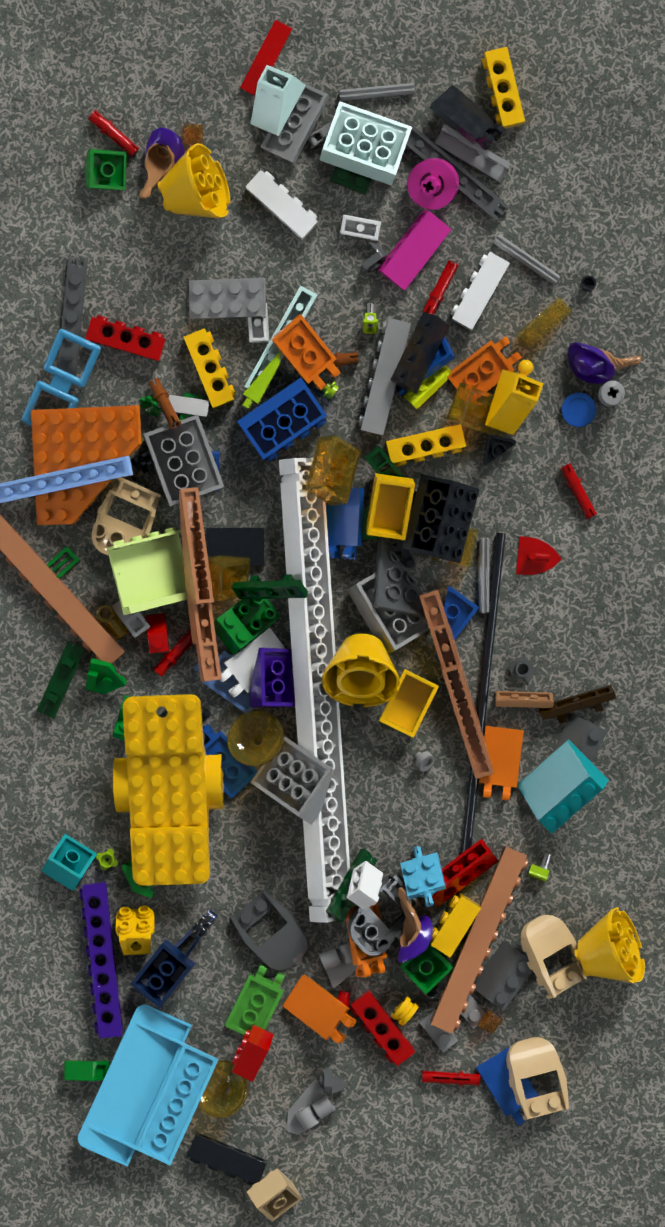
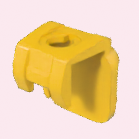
(135, 926)

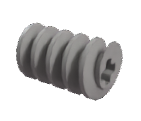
(611, 386)

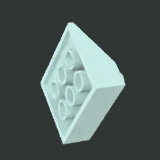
(365, 143)

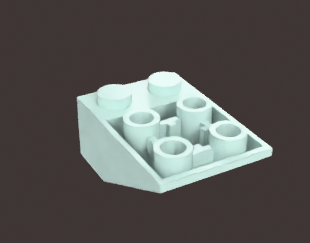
(275, 99)

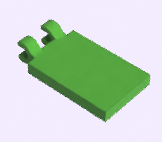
(256, 1002)

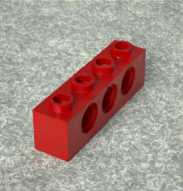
(153, 351)
(464, 870)
(368, 1001)

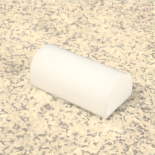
(360, 227)
(259, 329)

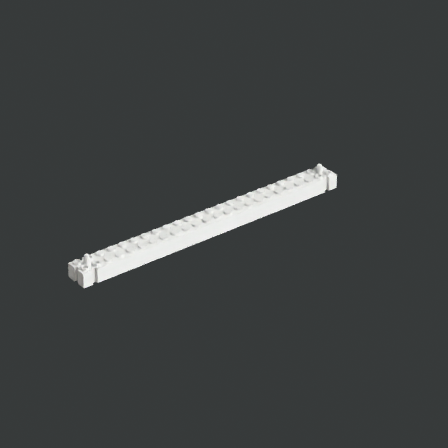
(311, 652)

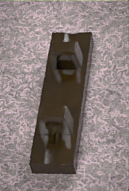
(591, 698)

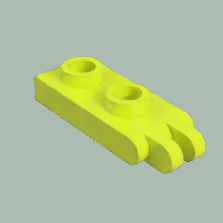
(428, 387)

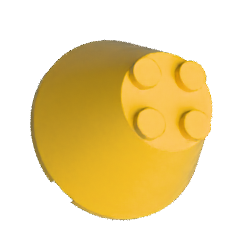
(196, 185)
(611, 949)

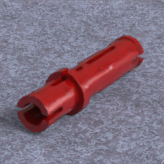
(112, 132)
(436, 296)
(578, 490)
(174, 654)
(474, 1079)

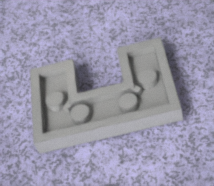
(444, 1039)

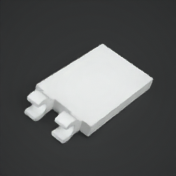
(243, 662)

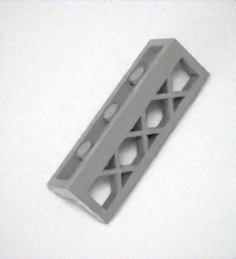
(472, 154)

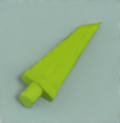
(258, 387)

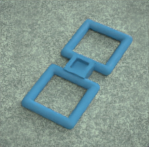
(62, 380)

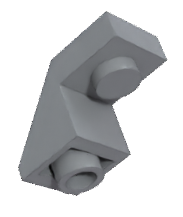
(134, 622)

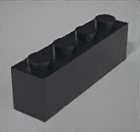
(420, 352)
(226, 1158)

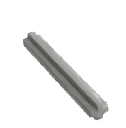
(375, 92)
(526, 259)
(483, 575)

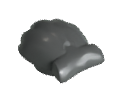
(522, 669)
(433, 994)

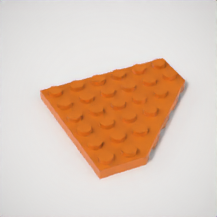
(75, 439)

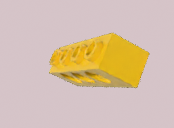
(501, 58)
(193, 342)
(454, 433)

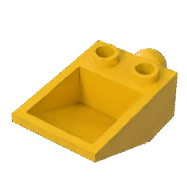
(513, 399)

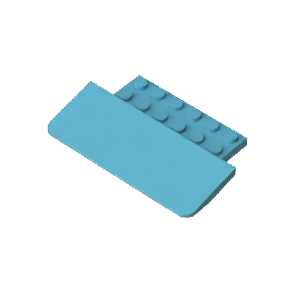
(148, 1090)

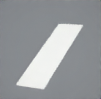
(189, 405)

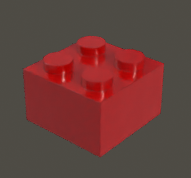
(251, 1052)

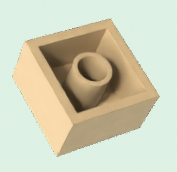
(274, 1194)

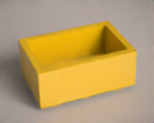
(390, 506)
(410, 703)
(454, 924)

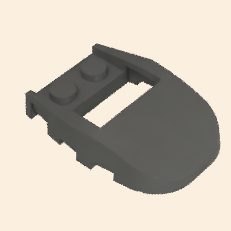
(369, 931)
(283, 947)

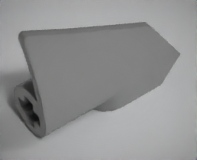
(338, 963)
(309, 1109)

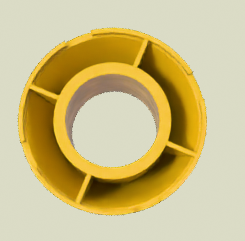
(361, 672)

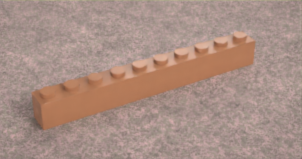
(57, 595)
(478, 940)

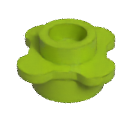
(330, 390)
(104, 865)

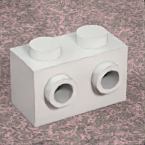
(365, 885)

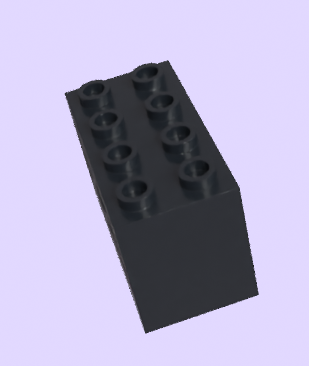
(440, 518)

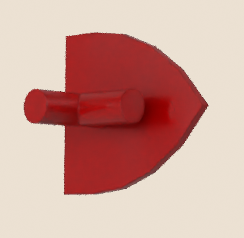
(535, 556)

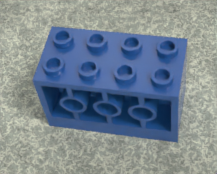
(276, 408)

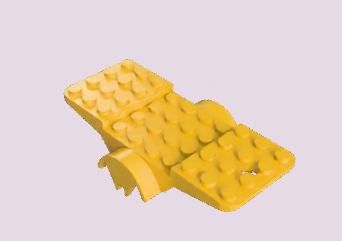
(167, 789)

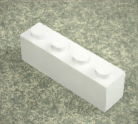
(280, 204)
(480, 291)

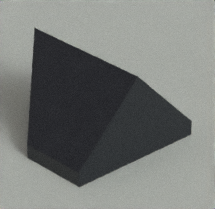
(495, 447)

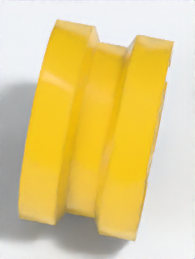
(404, 1011)

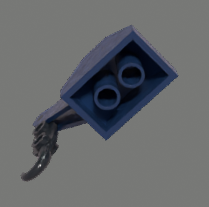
(169, 965)

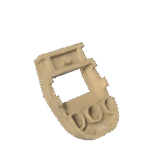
(109, 529)
(540, 940)
(533, 1058)

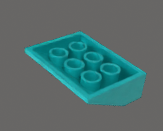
(561, 786)

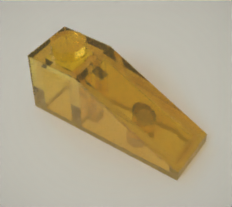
(544, 322)

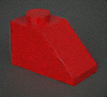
(157, 633)

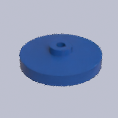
(578, 409)

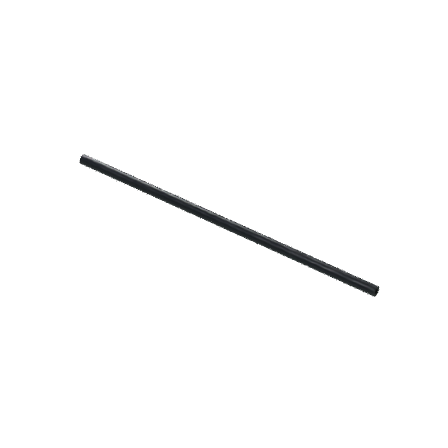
(484, 681)

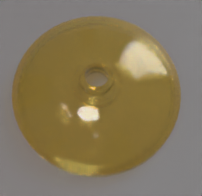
(248, 730)
(215, 1100)

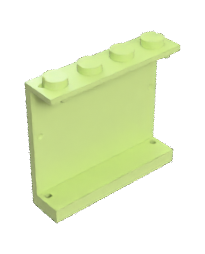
(148, 571)

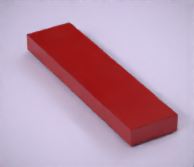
(267, 55)

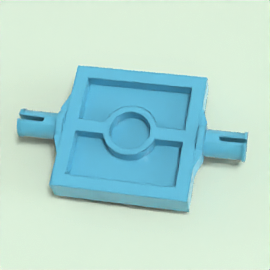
(423, 876)

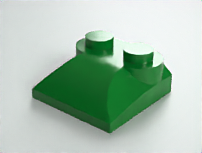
(105, 170)
(427, 969)

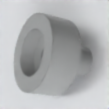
(424, 760)

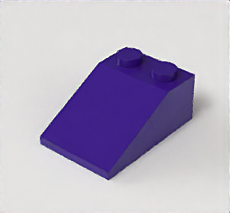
(272, 679)

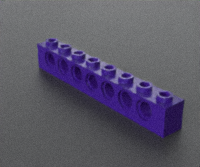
(114, 1027)

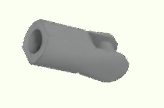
(323, 131)

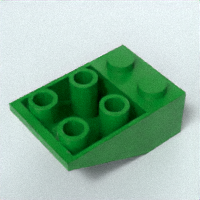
(245, 622)

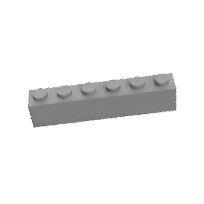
(381, 386)

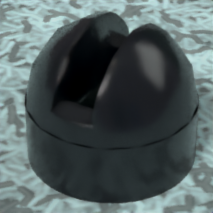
(588, 280)

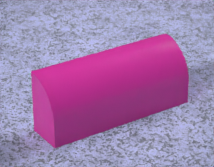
(414, 249)

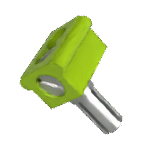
(370, 323)
(540, 873)

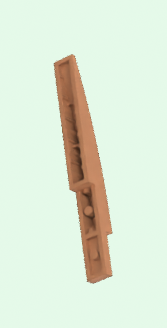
(198, 584)
(457, 683)

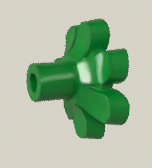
(150, 405)

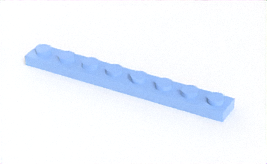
(65, 479)

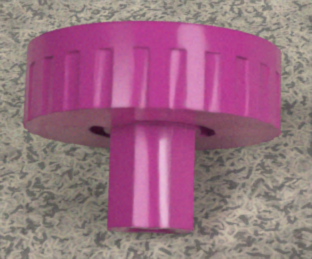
(423, 193)

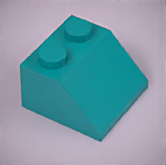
(69, 862)

